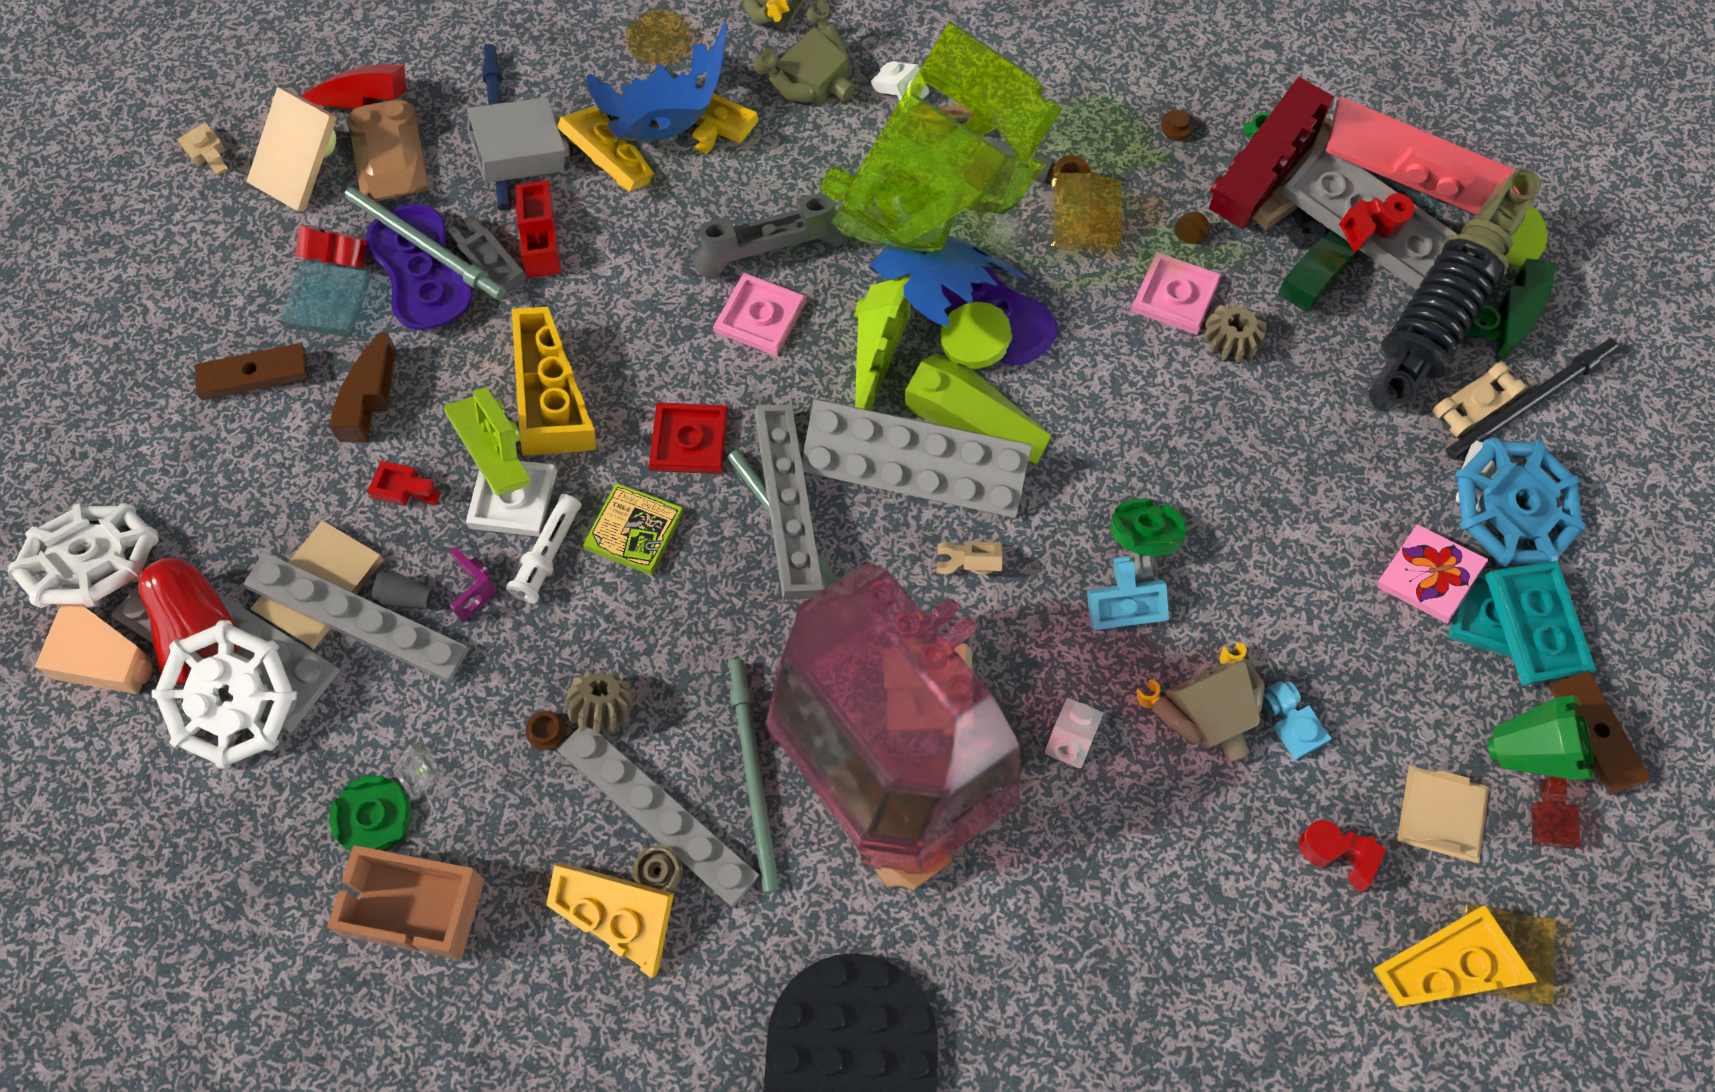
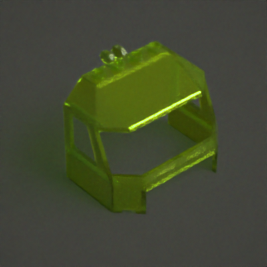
(933, 166)

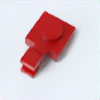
(398, 482)

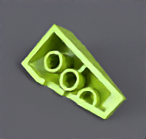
(880, 327)
(966, 401)

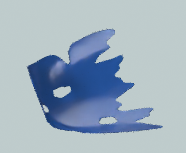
(669, 101)
(952, 267)

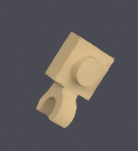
(204, 146)
(975, 556)

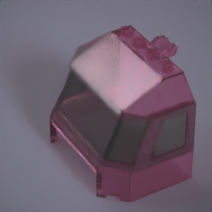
(892, 722)

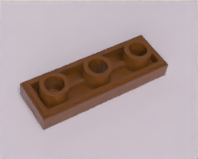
(251, 371)
(1613, 752)

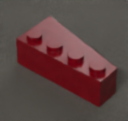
(1271, 153)

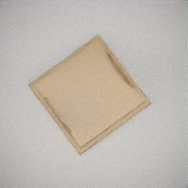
(1443, 813)

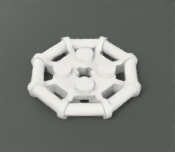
(104, 554)
(202, 696)

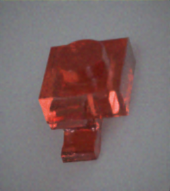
(1553, 820)

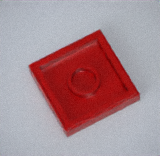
(689, 438)

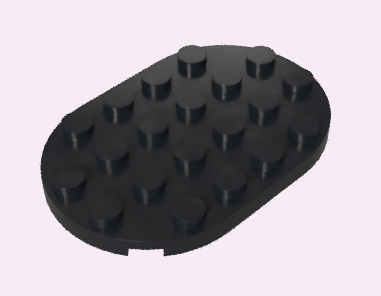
(851, 1029)

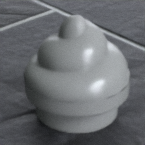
(1144, 568)

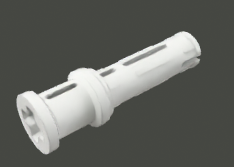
(540, 565)

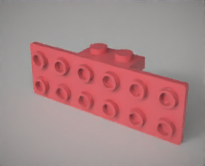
(1413, 156)

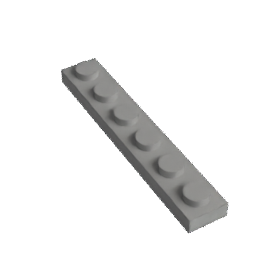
(788, 502)
(356, 617)
(659, 815)

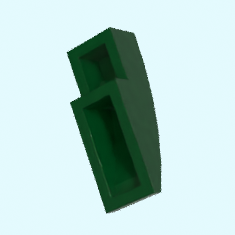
(1317, 271)
(1523, 305)

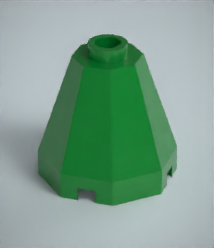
(1546, 741)

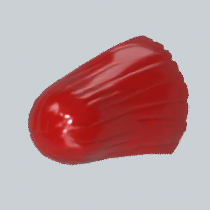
(179, 606)

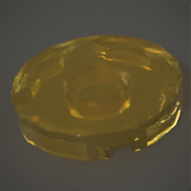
(658, 46)

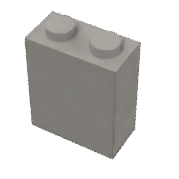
(517, 139)

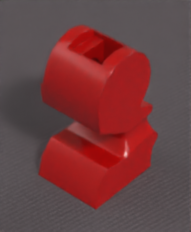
(1376, 216)
(330, 246)
(1324, 844)

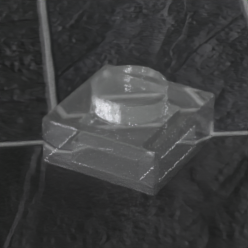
(1003, 234)
(417, 770)

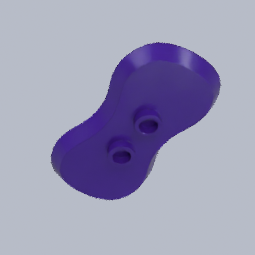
(423, 288)
(1030, 321)

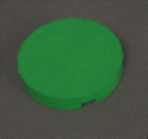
(1148, 527)
(382, 817)

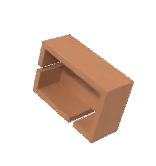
(407, 902)

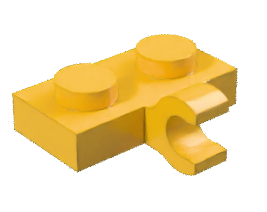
(725, 119)

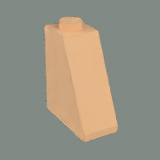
(92, 653)

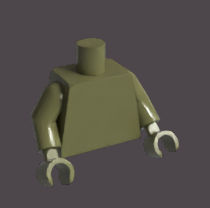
(813, 66)

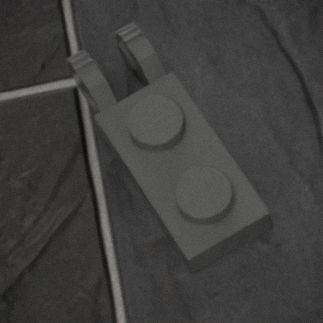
(487, 253)

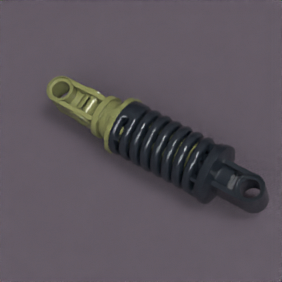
(1453, 293)

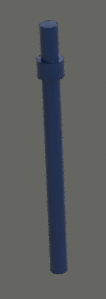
(493, 77)

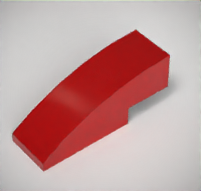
(359, 86)
(537, 229)

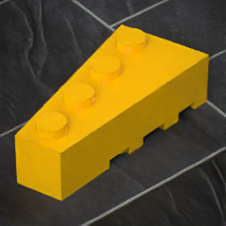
(546, 389)

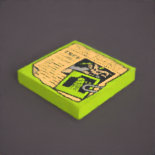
(633, 529)

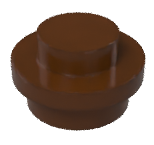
(1177, 125)
(1192, 228)
(545, 730)

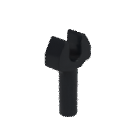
(1304, 225)

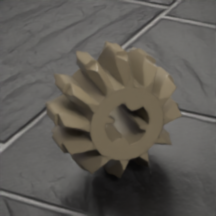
(1235, 331)
(599, 701)

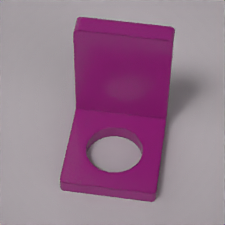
(482, 587)

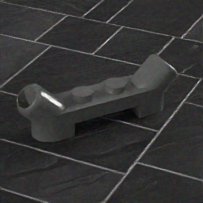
(726, 243)

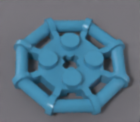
(1504, 513)

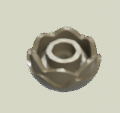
(653, 857)

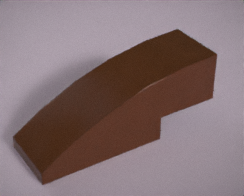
(364, 391)

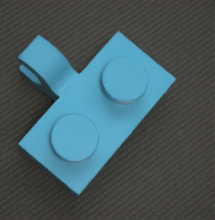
(1128, 601)

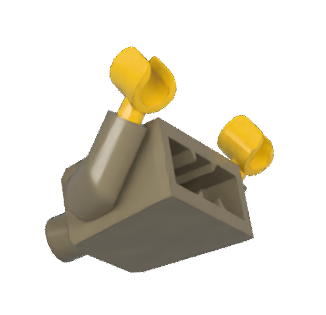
(1214, 704)

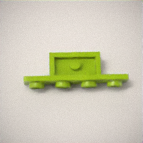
(489, 439)

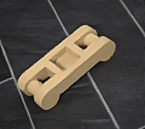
(1479, 399)

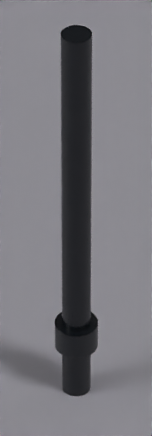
(1582, 364)

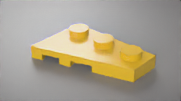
(621, 160)
(615, 910)
(1455, 962)

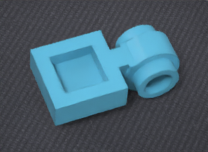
(1298, 730)

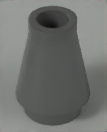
(400, 591)

